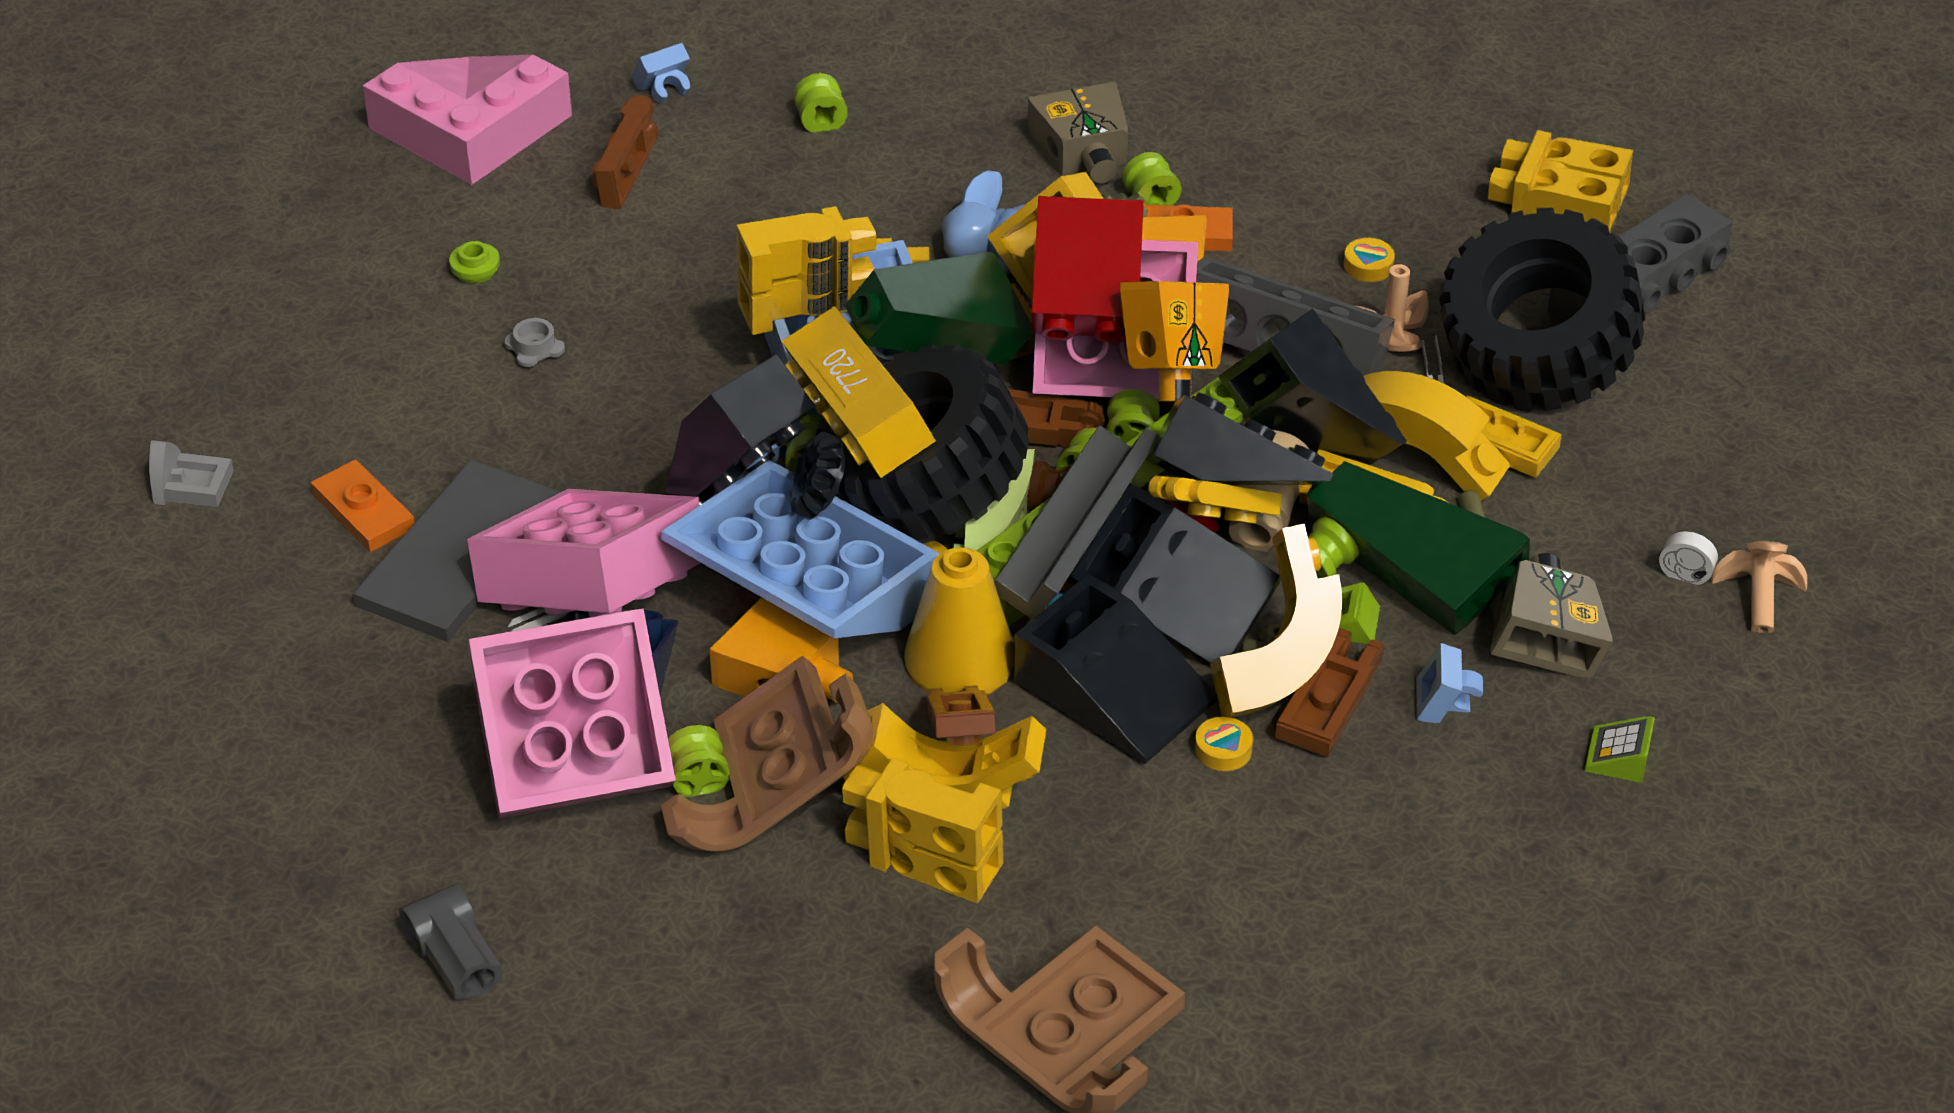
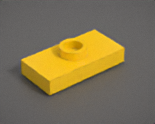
(1520, 441)

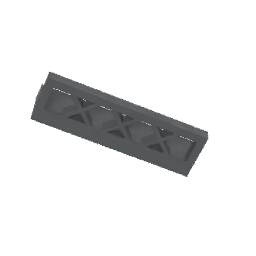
(1071, 520)

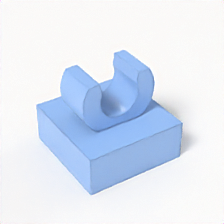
(662, 68)
(1444, 685)

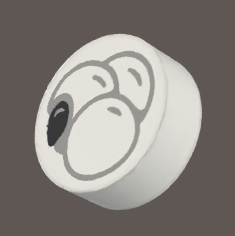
(1688, 557)

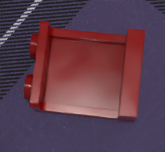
(1079, 263)

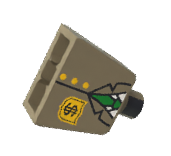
(1081, 130)
(1551, 619)

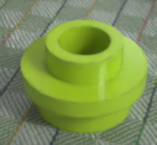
(474, 262)

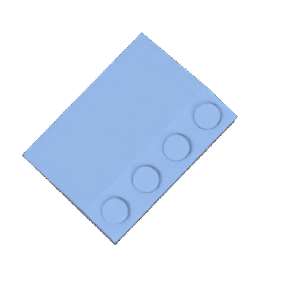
(830, 571)

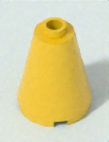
(959, 627)

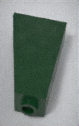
(942, 303)
(1420, 545)

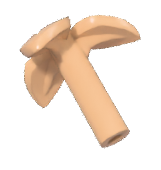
(1407, 311)
(1765, 564)

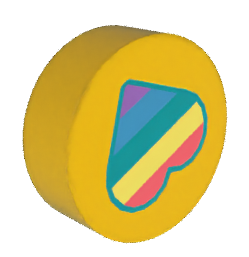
(1368, 259)
(1223, 743)

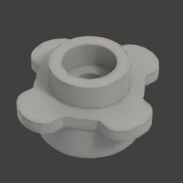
(534, 341)

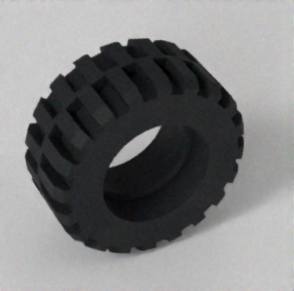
(1531, 256)
(975, 451)

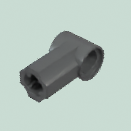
(451, 940)

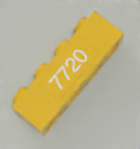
(856, 393)

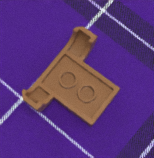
(778, 757)
(1066, 1020)

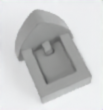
(187, 476)

